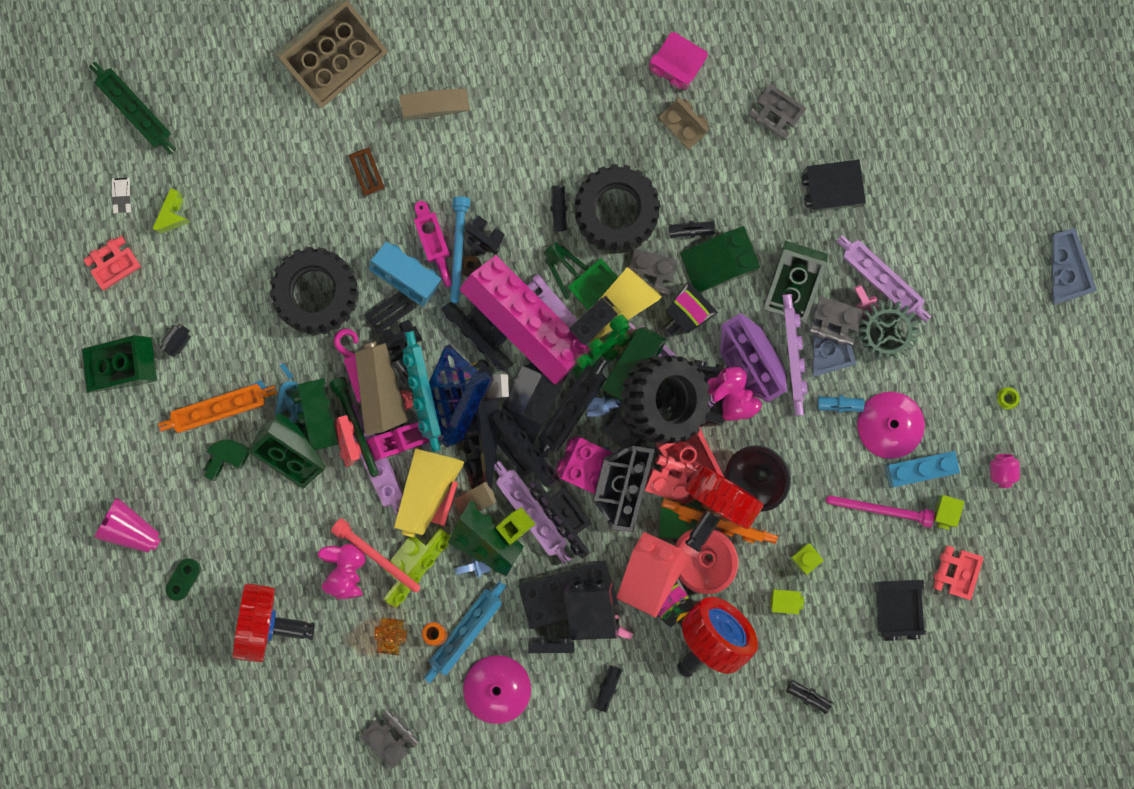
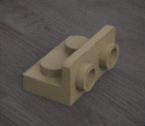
(684, 123)

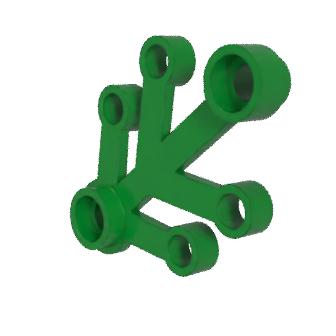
(620, 326)

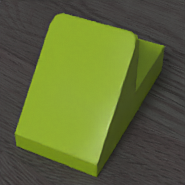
(167, 218)

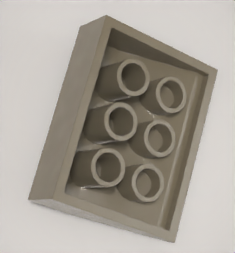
(331, 52)

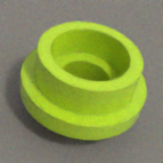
(1014, 398)

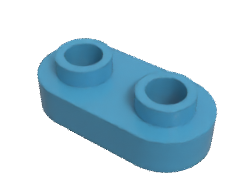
(285, 402)

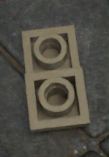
(481, 495)

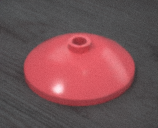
(709, 575)

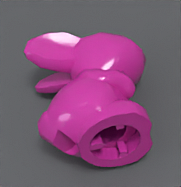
(737, 401)
(343, 579)

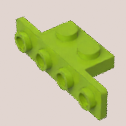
(414, 560)

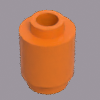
(428, 631)

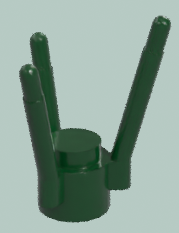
(556, 254)

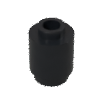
(175, 340)

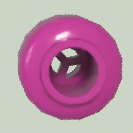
(1005, 470)

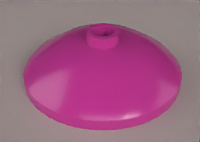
(875, 427)
(506, 675)

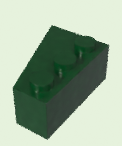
(642, 346)

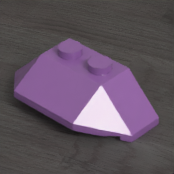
(747, 347)

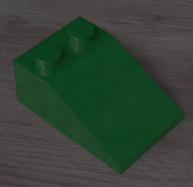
(720, 260)
(799, 274)
(119, 364)
(287, 451)

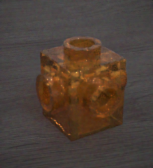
(390, 631)

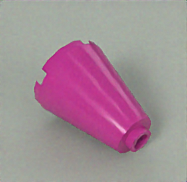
(127, 529)

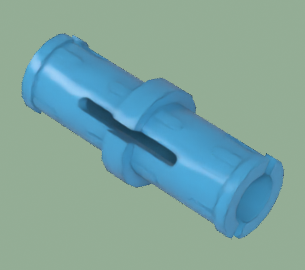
(841, 404)

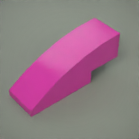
(396, 442)

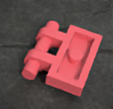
(115, 268)
(349, 448)
(667, 485)
(964, 575)

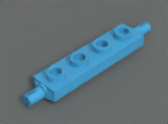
(465, 632)

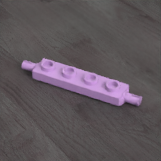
(882, 277)
(794, 345)
(386, 482)
(519, 497)

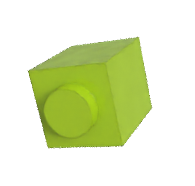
(948, 512)
(515, 525)
(806, 558)
(786, 601)

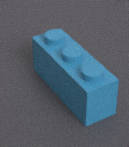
(405, 273)
(922, 469)

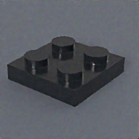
(541, 645)

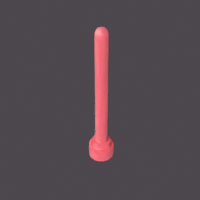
(342, 529)

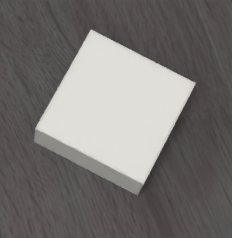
(499, 387)

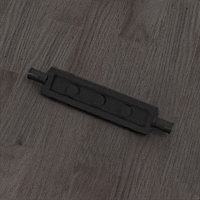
(573, 407)

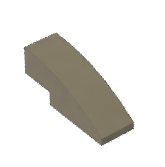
(434, 103)

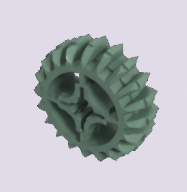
(895, 320)

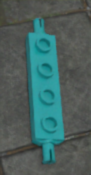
(421, 391)

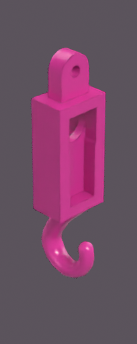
(433, 243)
(350, 361)

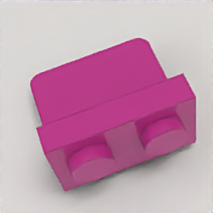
(678, 61)
(581, 463)

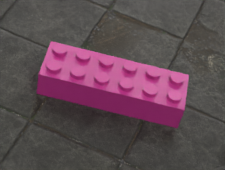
(524, 319)

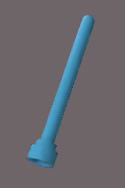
(460, 206)

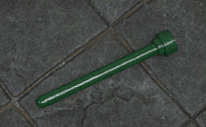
(340, 388)

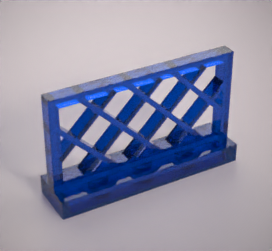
(464, 406)

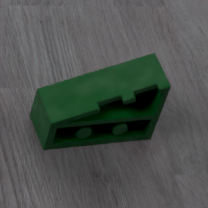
(315, 413)
(483, 542)

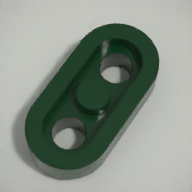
(182, 579)

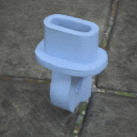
(603, 406)
(478, 567)

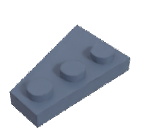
(1069, 268)
(829, 355)

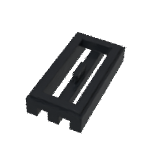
(388, 302)

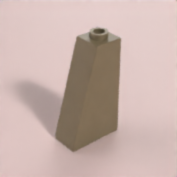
(378, 390)

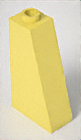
(630, 296)
(425, 490)

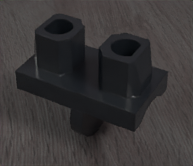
(475, 229)
(396, 343)

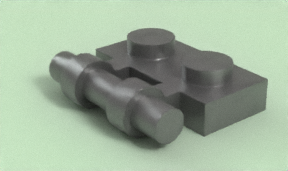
(782, 107)
(654, 266)
(839, 315)
(384, 743)

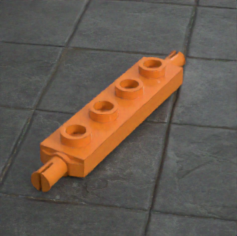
(217, 408)
(729, 528)

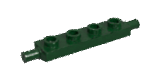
(132, 108)

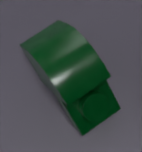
(225, 451)

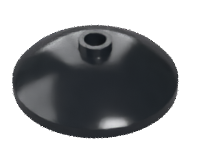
(745, 470)

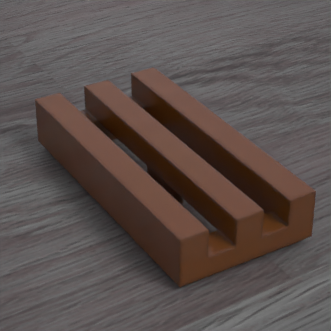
(373, 189)

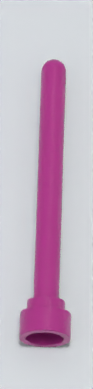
(924, 517)

